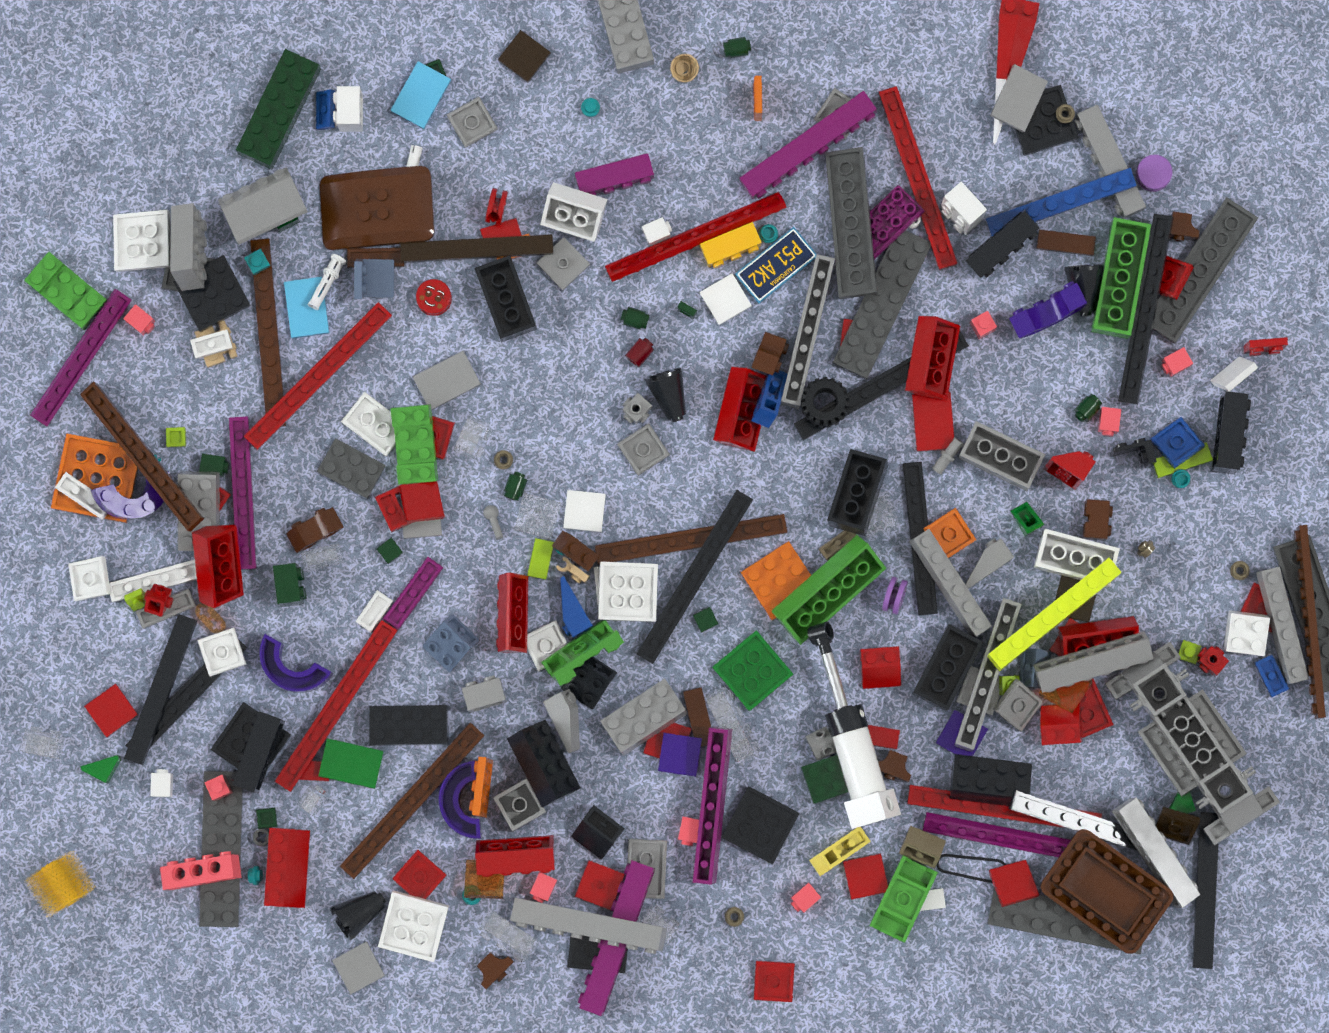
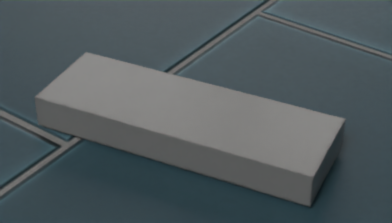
(182, 602)

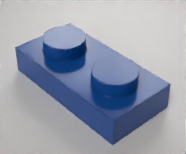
(324, 110)
(1271, 676)

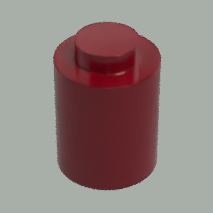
(639, 352)

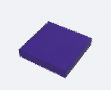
(949, 734)
(679, 754)

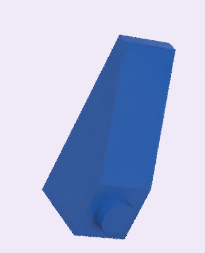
(769, 399)
(574, 616)

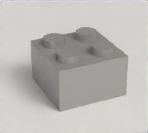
(484, 694)
(519, 805)

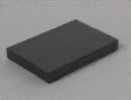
(582, 953)

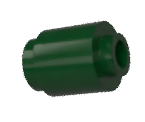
(736, 47)
(635, 318)
(1087, 408)
(515, 486)

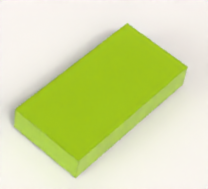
(540, 559)

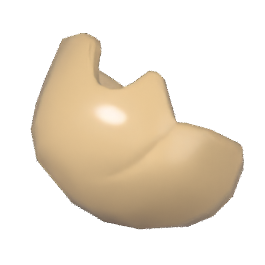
(681, 64)

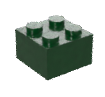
(289, 585)
(824, 779)

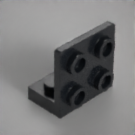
(1146, 449)
(590, 681)

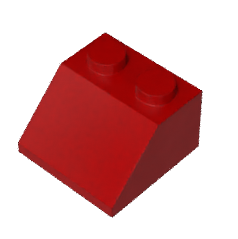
(880, 667)
(1060, 725)

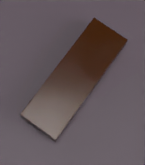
(1066, 242)
(374, 253)
(697, 714)

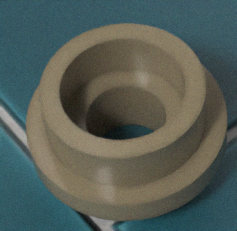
(1065, 107)
(503, 453)
(1145, 548)
(1244, 566)
(739, 912)

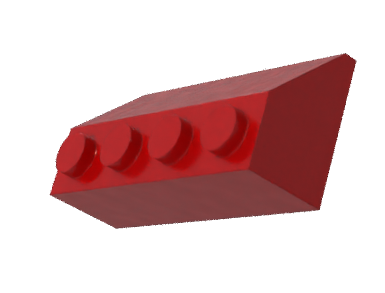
(932, 357)
(737, 408)
(1070, 467)
(217, 564)
(512, 613)
(1076, 636)
(515, 855)
(287, 867)

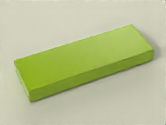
(1163, 467)

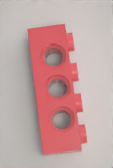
(173, 880)

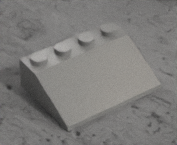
(262, 205)

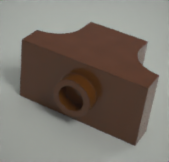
(1183, 228)
(894, 766)
(493, 969)

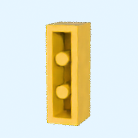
(731, 245)

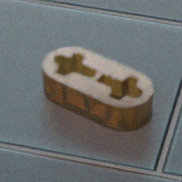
(207, 621)

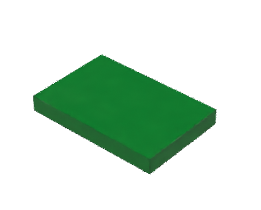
(350, 763)

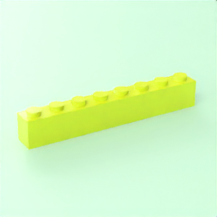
(1054, 614)

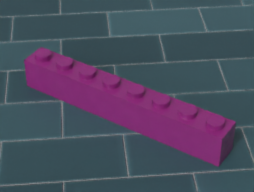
(808, 145)
(712, 805)
(610, 957)

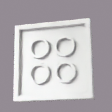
(142, 240)
(627, 591)
(413, 926)

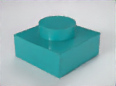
(257, 261)

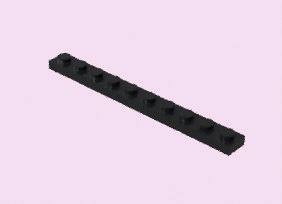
(1146, 309)
(869, 392)
(694, 576)

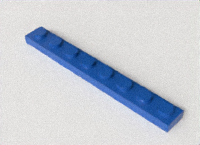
(1068, 199)

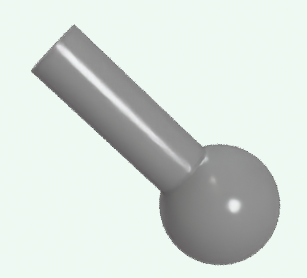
(491, 513)

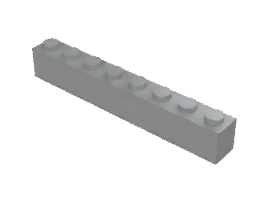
(807, 331)
(986, 677)
(588, 924)

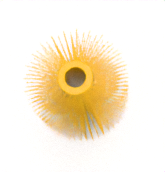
(62, 887)

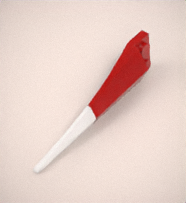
(1015, 30)

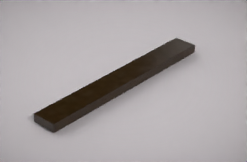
(476, 248)

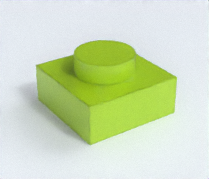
(175, 437)
(135, 599)
(1189, 651)
(1005, 682)

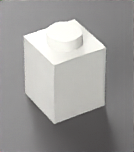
(657, 231)
(161, 783)

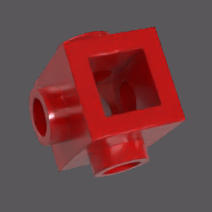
(158, 600)
(1218, 663)

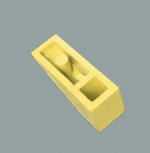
(839, 851)

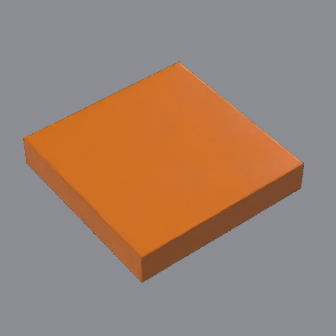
(757, 89)
(951, 532)

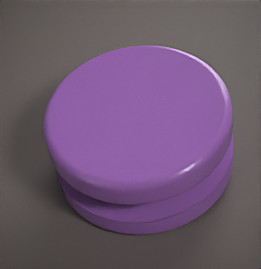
(1154, 173)
(894, 595)

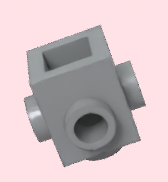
(637, 402)
(821, 743)

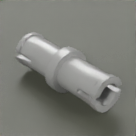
(947, 455)

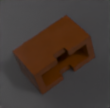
(1098, 518)
(575, 550)

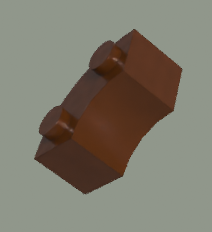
(769, 354)
(319, 527)

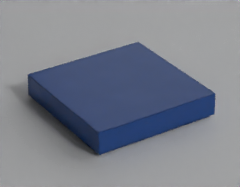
(1177, 442)

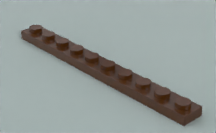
(267, 328)
(142, 456)
(687, 540)
(1309, 614)
(412, 801)

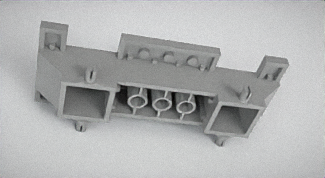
(1193, 743)

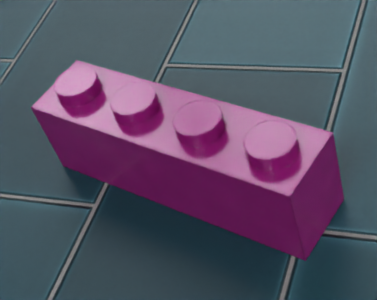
(615, 175)

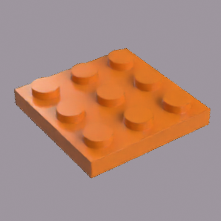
(776, 576)
(481, 787)

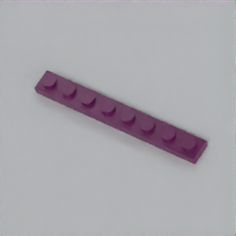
(80, 357)
(242, 491)
(994, 835)

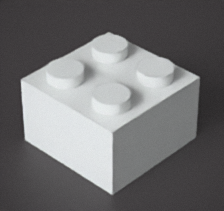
(349, 109)
(1246, 633)

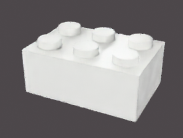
(962, 209)
(573, 211)

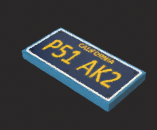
(776, 265)

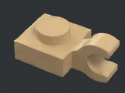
(577, 574)

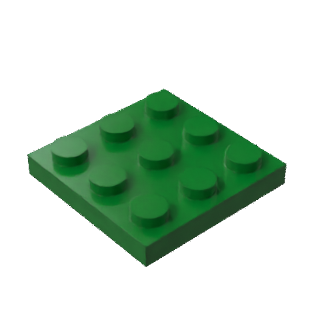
(752, 670)

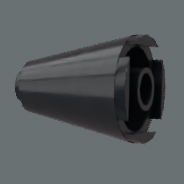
(1089, 281)
(669, 393)
(357, 913)

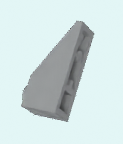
(992, 558)
(565, 717)

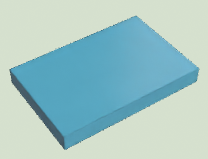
(420, 95)
(303, 319)

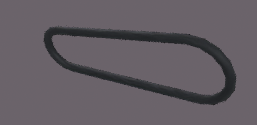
(967, 857)

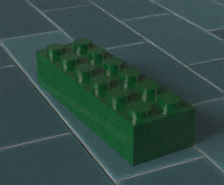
(278, 109)

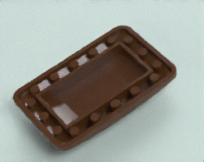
(377, 207)
(1106, 891)

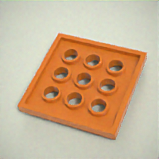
(93, 447)

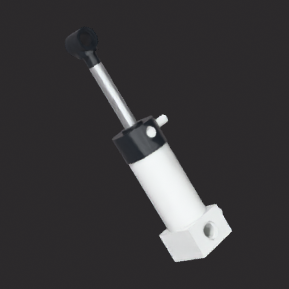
(854, 745)

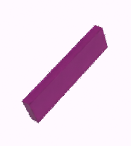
(413, 593)

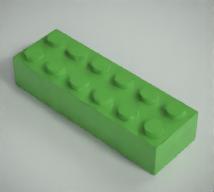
(1121, 278)
(829, 588)

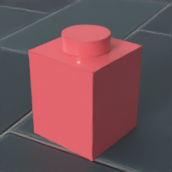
(140, 320)
(983, 325)
(1176, 362)
(1109, 421)
(218, 787)
(688, 831)
(543, 887)
(805, 898)

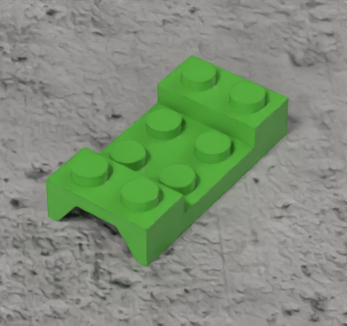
(65, 290)
(414, 444)
(575, 653)
(903, 899)

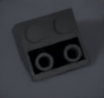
(597, 832)

